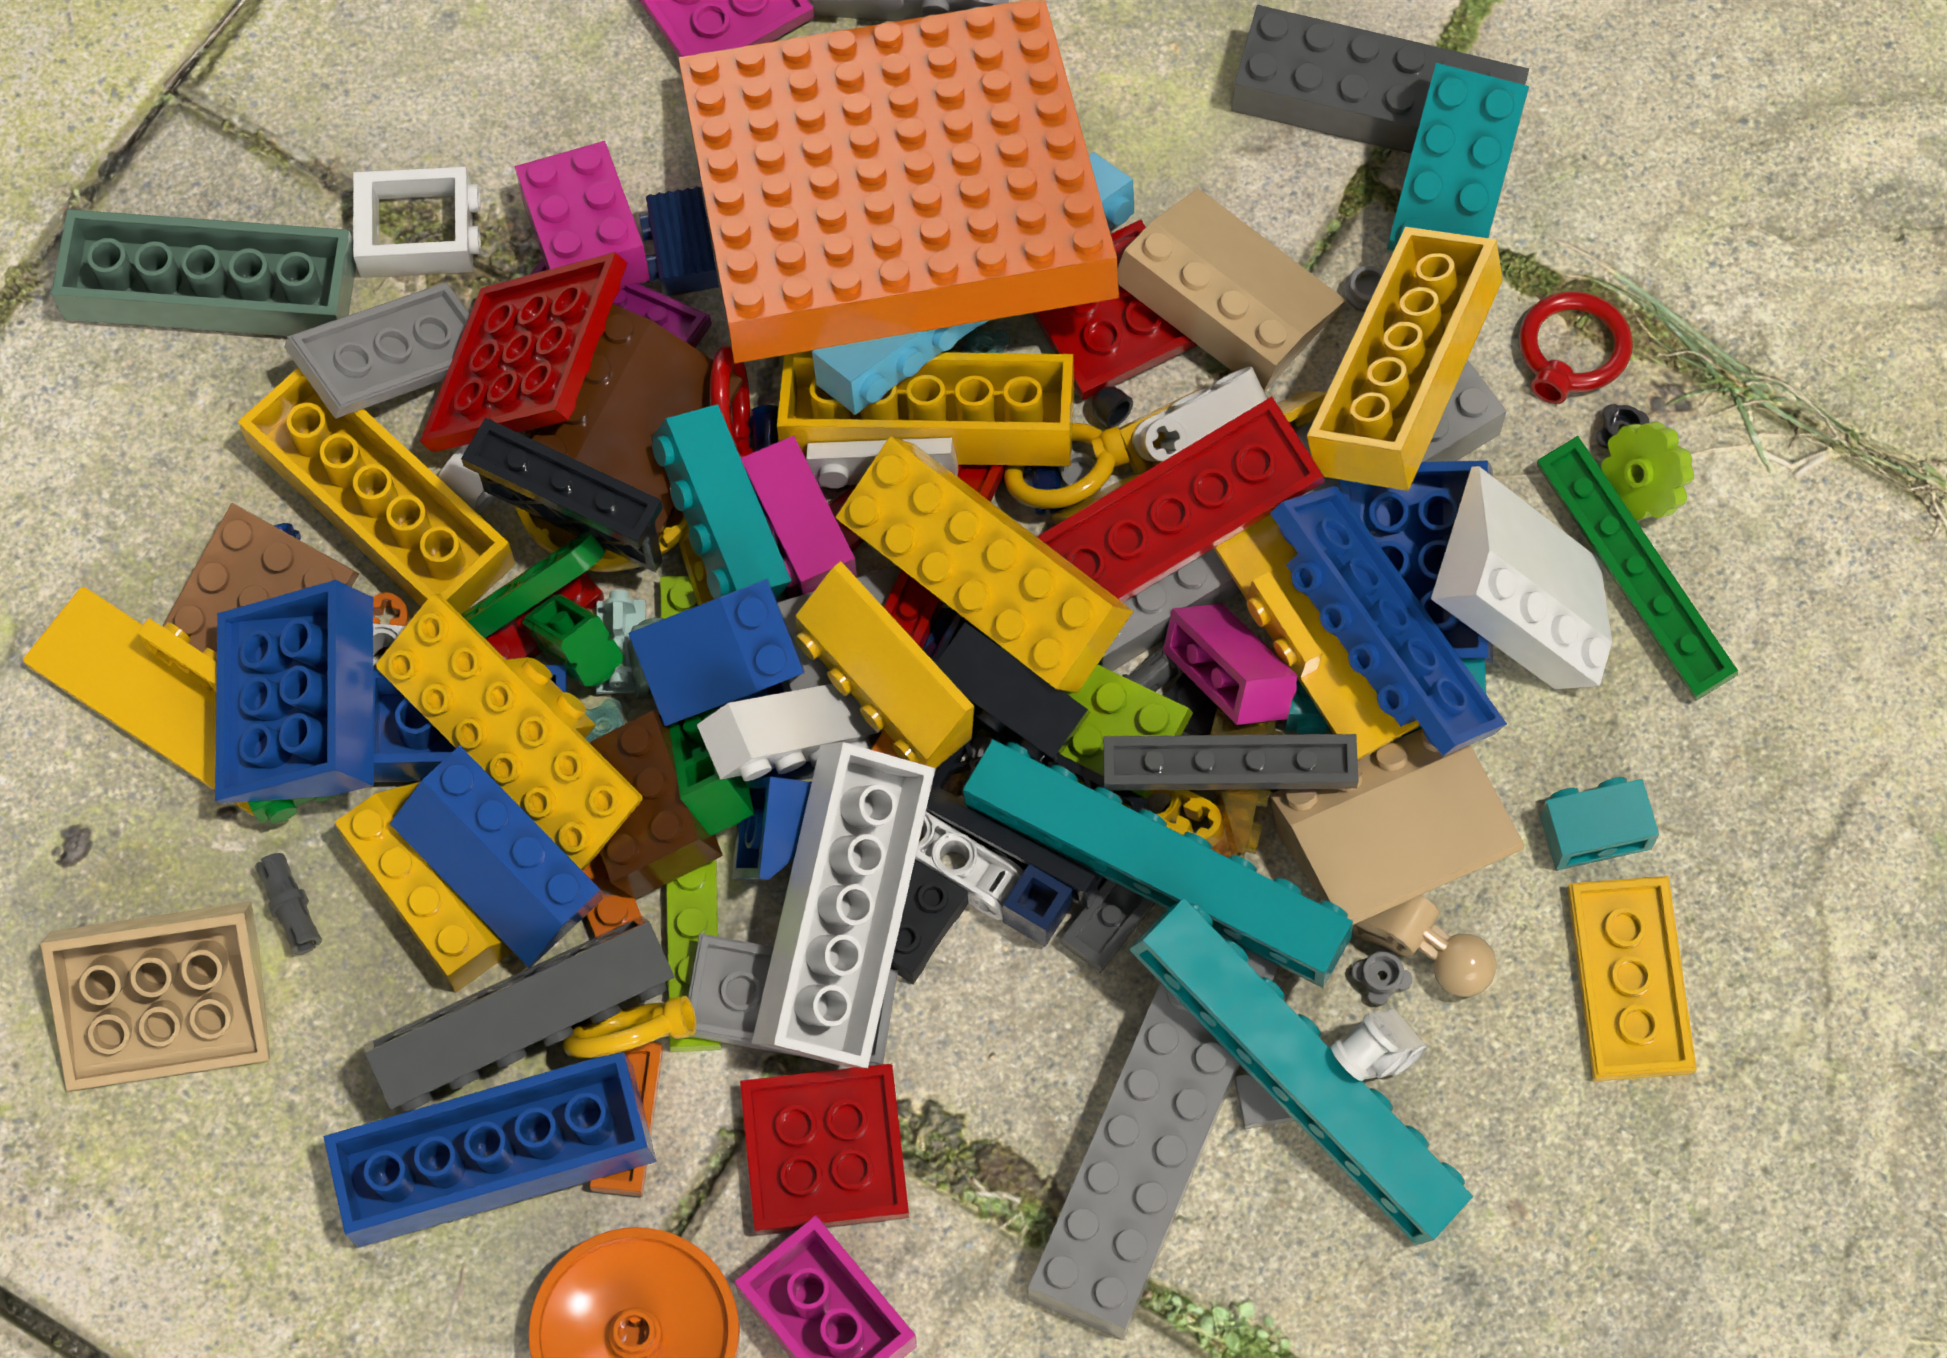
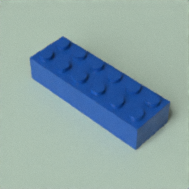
(489, 1149)

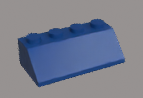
(495, 857)

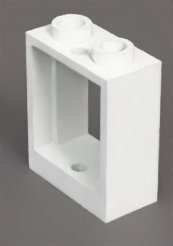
(414, 258)

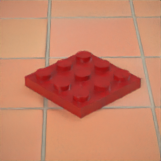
(1112, 336)
(824, 1148)

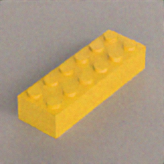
(1405, 358)
(989, 403)
(377, 495)
(984, 565)

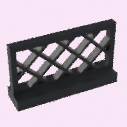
(566, 492)
(1007, 842)

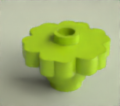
(1648, 469)

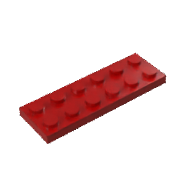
(1188, 503)

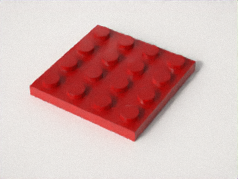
(525, 351)

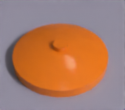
(635, 1298)

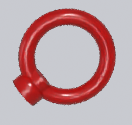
(1555, 378)
(719, 394)

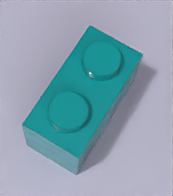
(1598, 823)

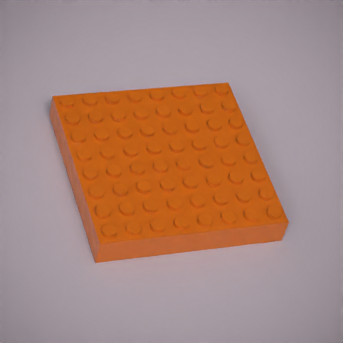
(895, 180)

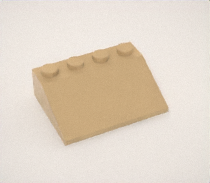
(1226, 287)
(1402, 829)
(157, 995)

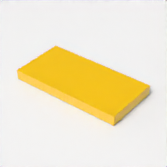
(1631, 979)

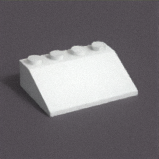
(1525, 586)

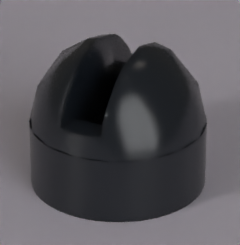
(1111, 406)

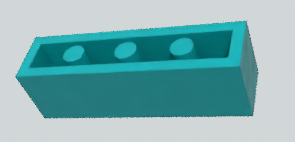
(718, 502)

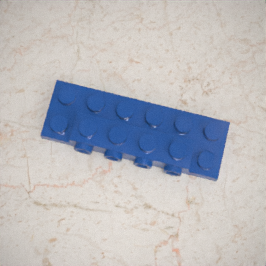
(1382, 623)

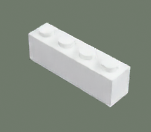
(782, 731)

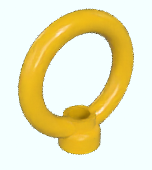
(1109, 453)
(645, 1025)

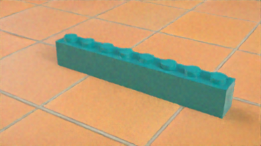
(1157, 861)
(1301, 1071)

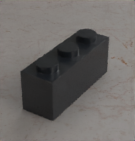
(1011, 694)

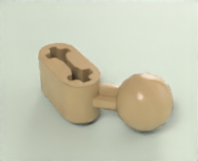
(1460, 962)

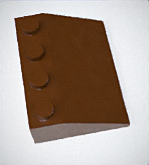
(632, 387)

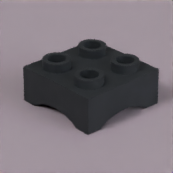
(928, 914)

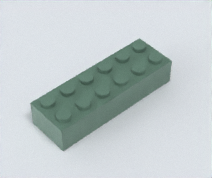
(202, 273)

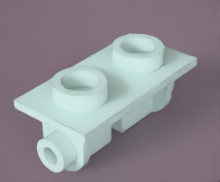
(619, 616)

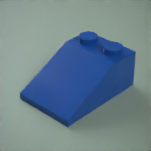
(716, 652)

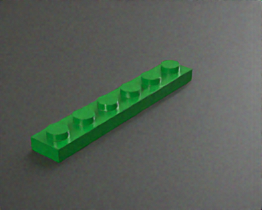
(1637, 568)

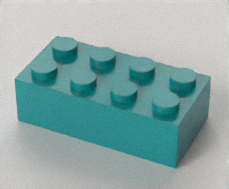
(1460, 154)

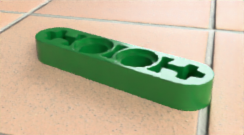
(535, 584)

